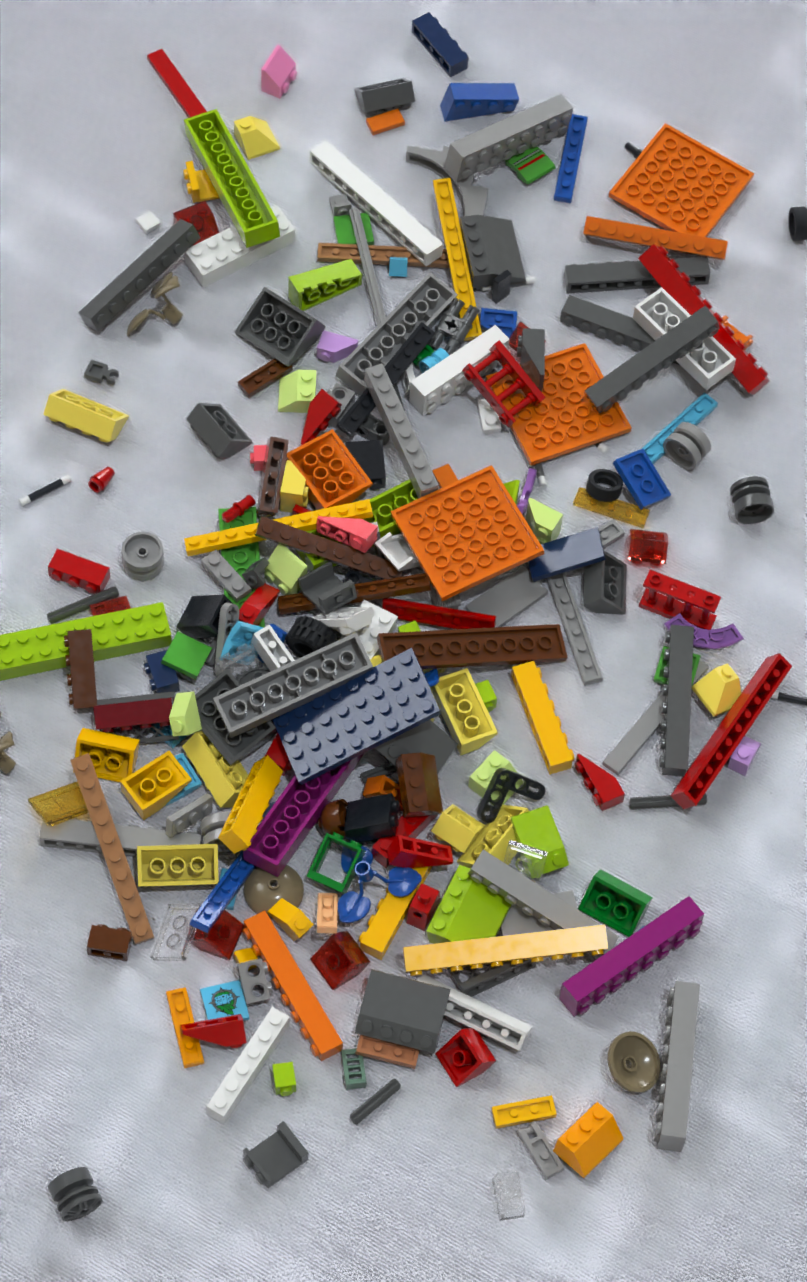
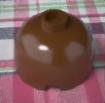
(333, 817)

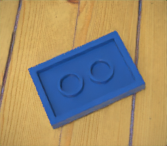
(641, 479)

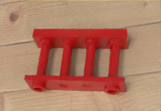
(512, 368)
(670, 607)

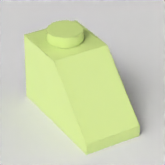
(184, 715)

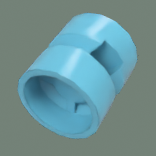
(430, 361)

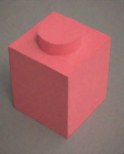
(257, 457)

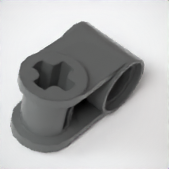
(372, 428)

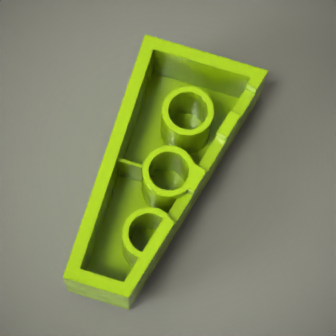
(322, 284)

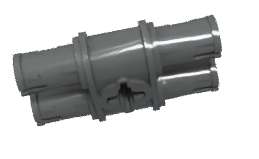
(449, 320)

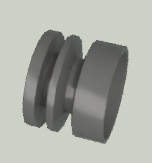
(752, 500)
(75, 1193)

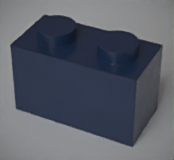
(162, 677)

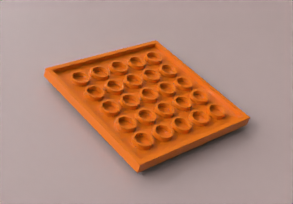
(681, 183)
(566, 416)
(467, 533)

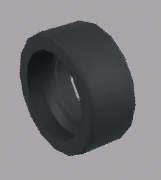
(798, 223)
(601, 493)

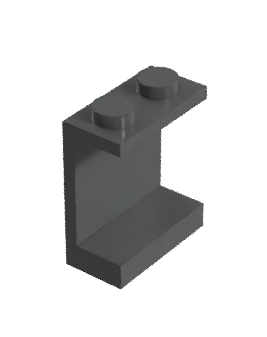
(326, 589)
(276, 1156)

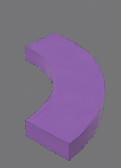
(522, 505)
(711, 638)

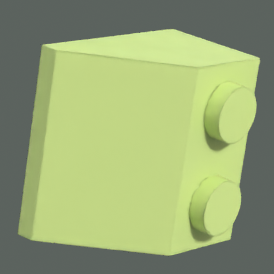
(297, 391)
(543, 521)
(284, 570)
(483, 774)

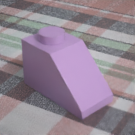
(335, 347)
(744, 755)

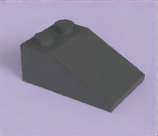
(532, 354)

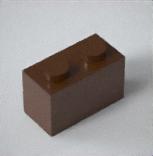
(109, 942)

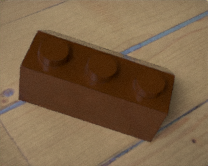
(419, 784)

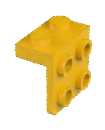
(199, 184)

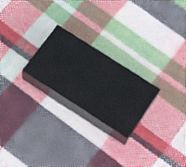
(501, 286)

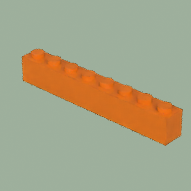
(648, 236)
(293, 986)

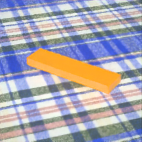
(182, 1014)

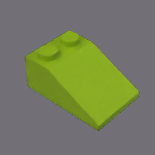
(539, 831)

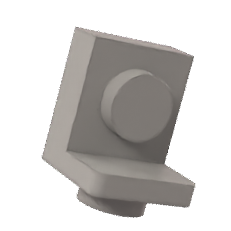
(340, 205)

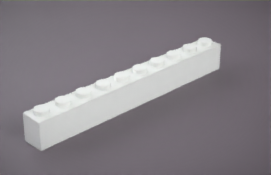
(376, 203)

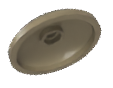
(262, 896)
(641, 1061)

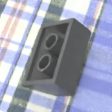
(385, 95)
(218, 430)
(606, 586)

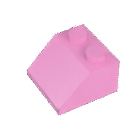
(278, 73)

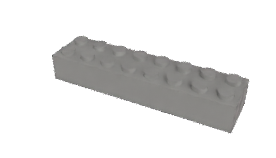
(508, 137)
(423, 304)
(292, 685)
(677, 1066)

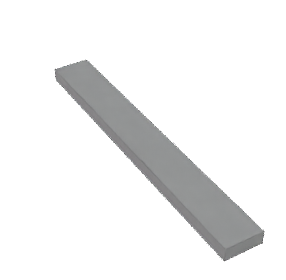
(574, 629)
(641, 731)

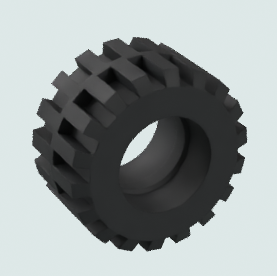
(308, 636)

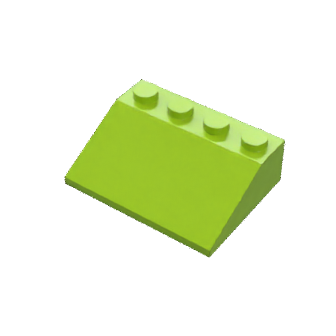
(467, 911)

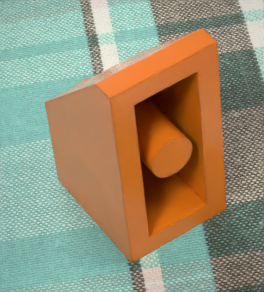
(382, 785)

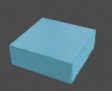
(398, 266)

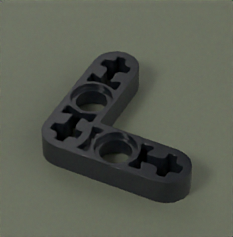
(508, 784)

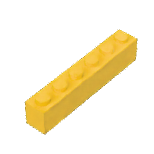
(541, 717)
(251, 805)
(388, 920)

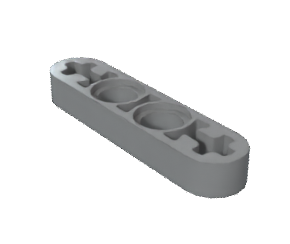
(224, 616)

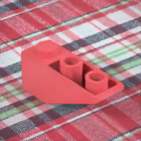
(349, 531)

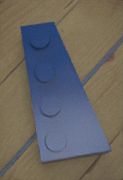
(478, 99)

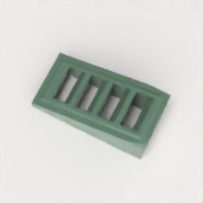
(358, 1082)

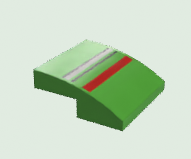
(530, 164)

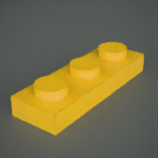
(523, 1112)

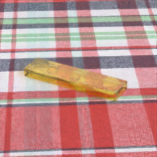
(616, 509)

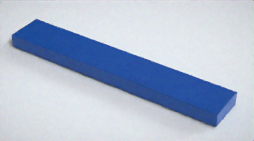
(570, 158)
(222, 894)

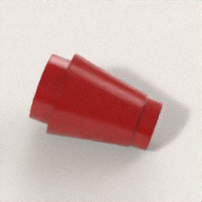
(101, 479)

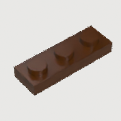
(263, 377)

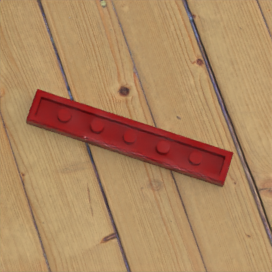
(175, 83)
(437, 615)

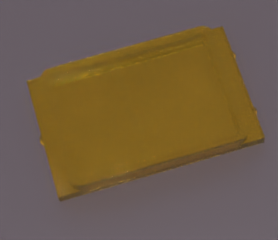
(60, 804)

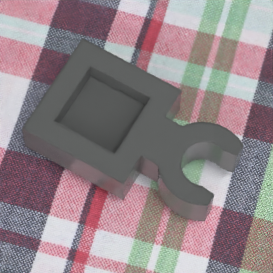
(98, 371)

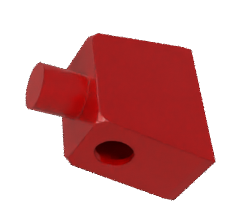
(425, 903)

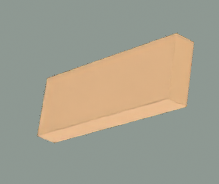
(327, 913)

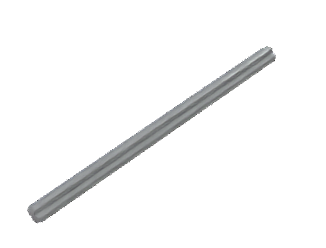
(367, 266)

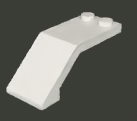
(397, 551)

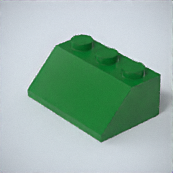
(615, 903)

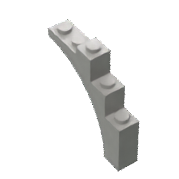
(471, 197)

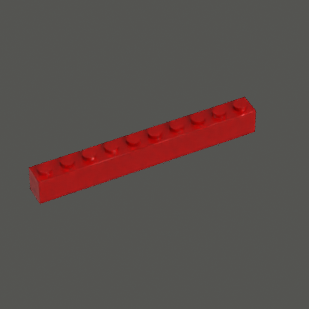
(689, 297)
(731, 731)

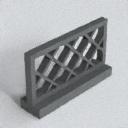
(143, 740)
(490, 978)

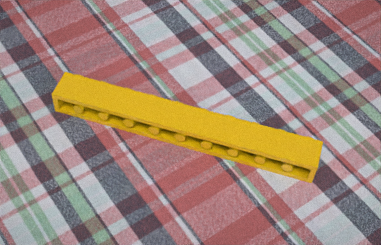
(505, 949)

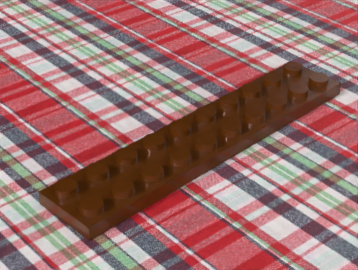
(477, 646)

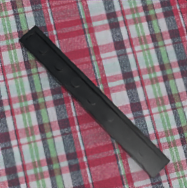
(395, 368)

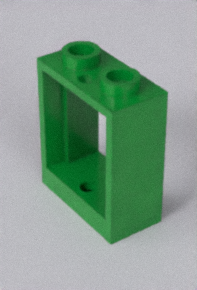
(321, 855)

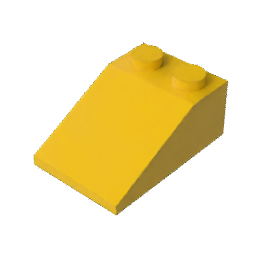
(155, 784)

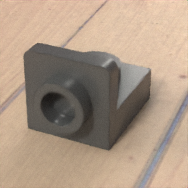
(254, 572)

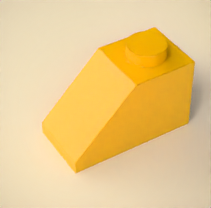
(290, 919)

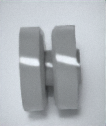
(687, 445)
(142, 556)
(211, 829)

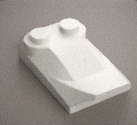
(347, 619)

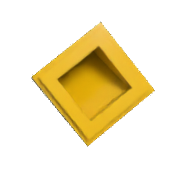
(245, 955)

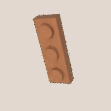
(387, 1051)

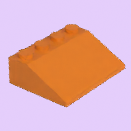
(329, 471)

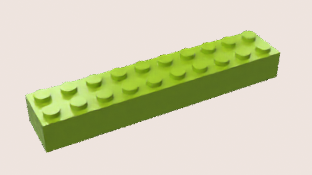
(232, 178)
(112, 636)

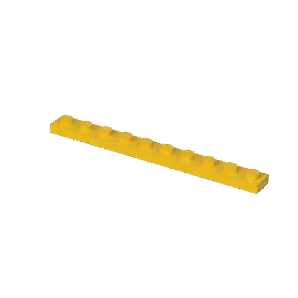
(455, 250)
(246, 534)

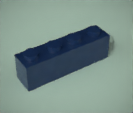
(440, 44)

